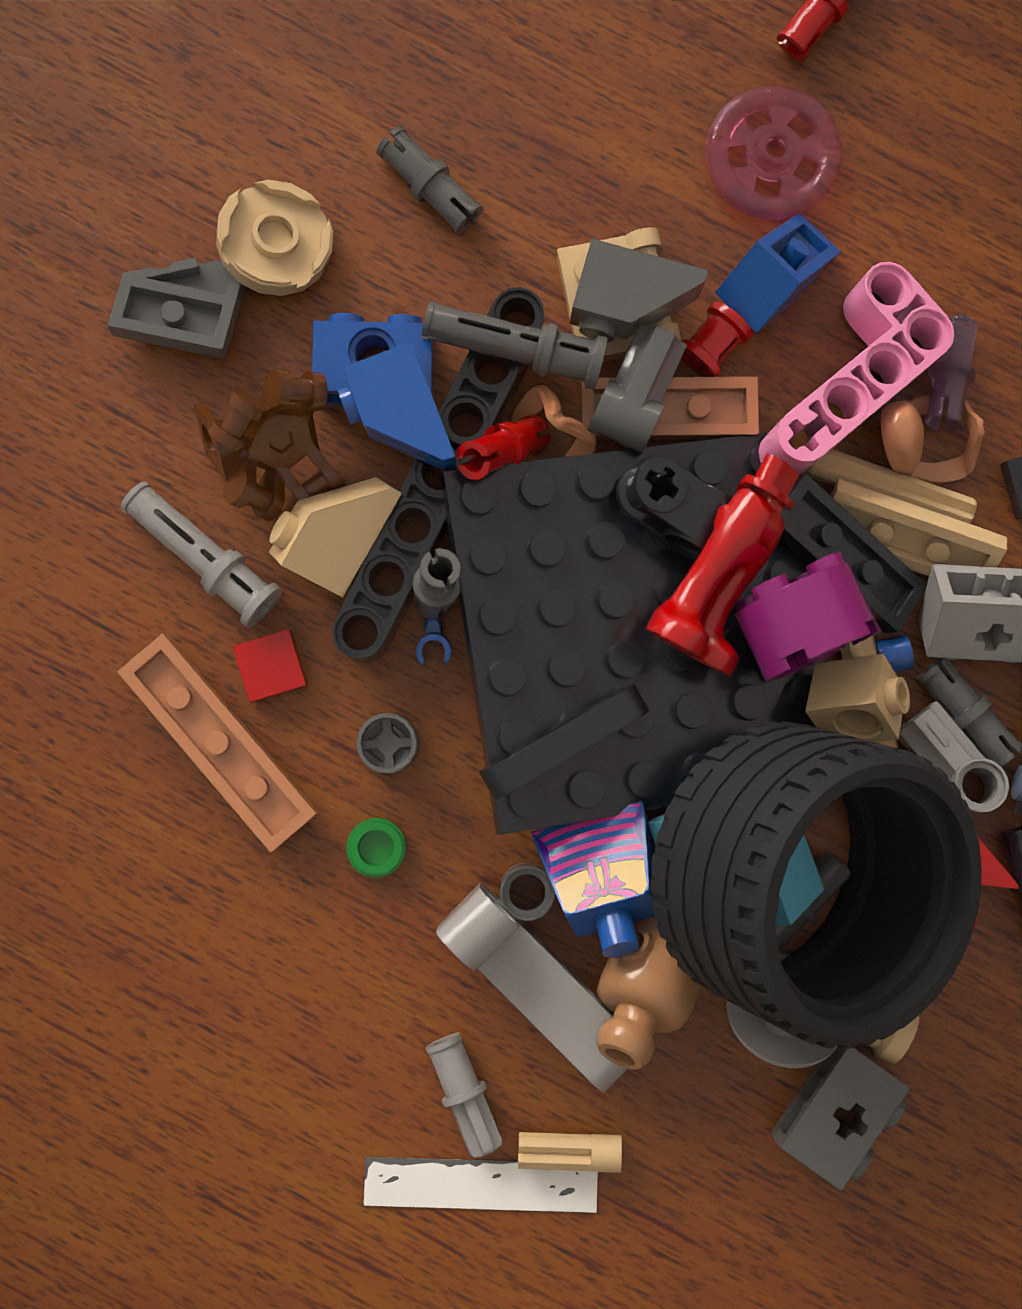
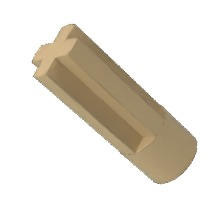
(570, 1152)

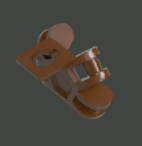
(270, 435)

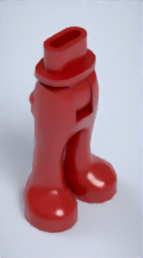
(732, 557)

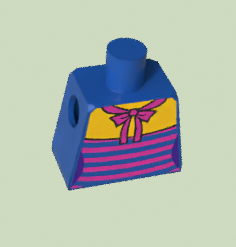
(602, 875)

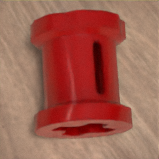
(715, 340)

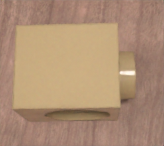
(858, 698)

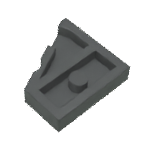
(179, 307)

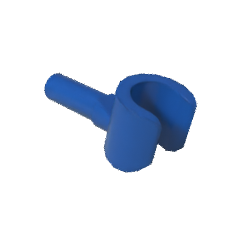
(433, 631)
(897, 651)

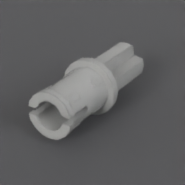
(464, 1095)

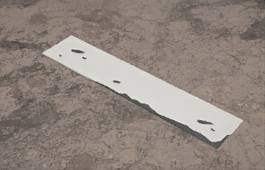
(476, 1185)

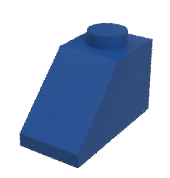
(777, 271)
(397, 405)

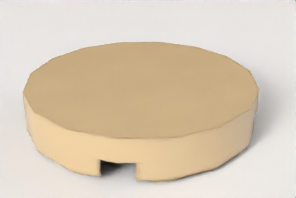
(274, 238)

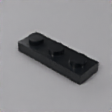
(823, 527)

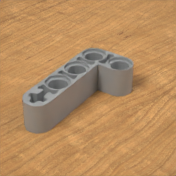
(531, 979)

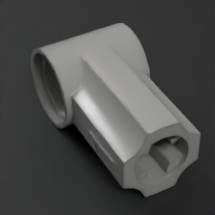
(942, 742)

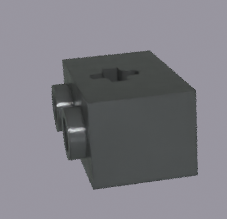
(833, 1146)

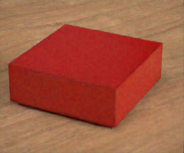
(270, 666)

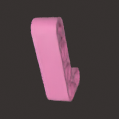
(889, 352)

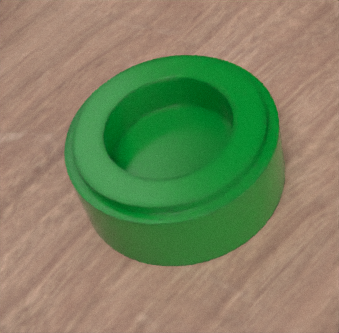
(376, 847)

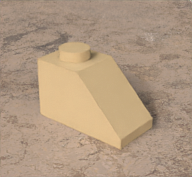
(333, 532)

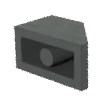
(629, 289)

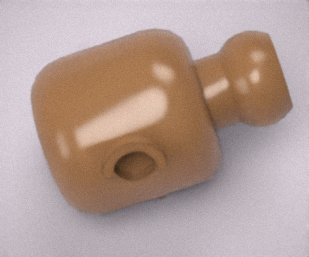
(645, 997)

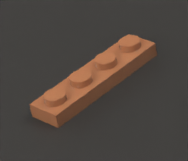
(218, 742)

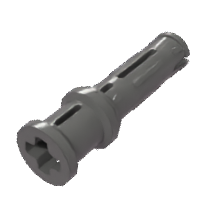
(542, 348)

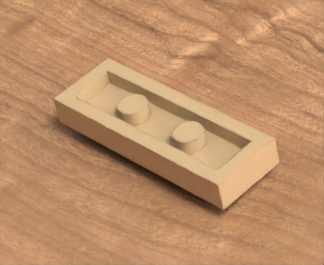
(918, 534)

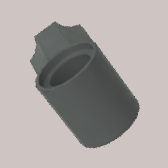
(634, 399)

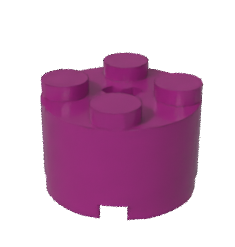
(805, 618)

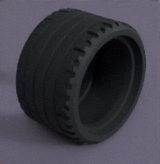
(896, 918)

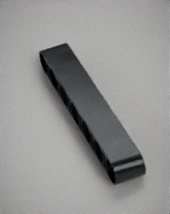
(418, 499)

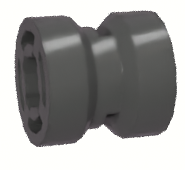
(379, 743)

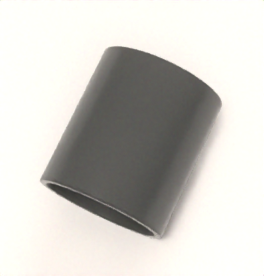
(526, 913)

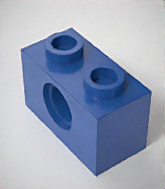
(348, 337)

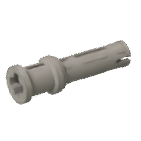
(221, 570)

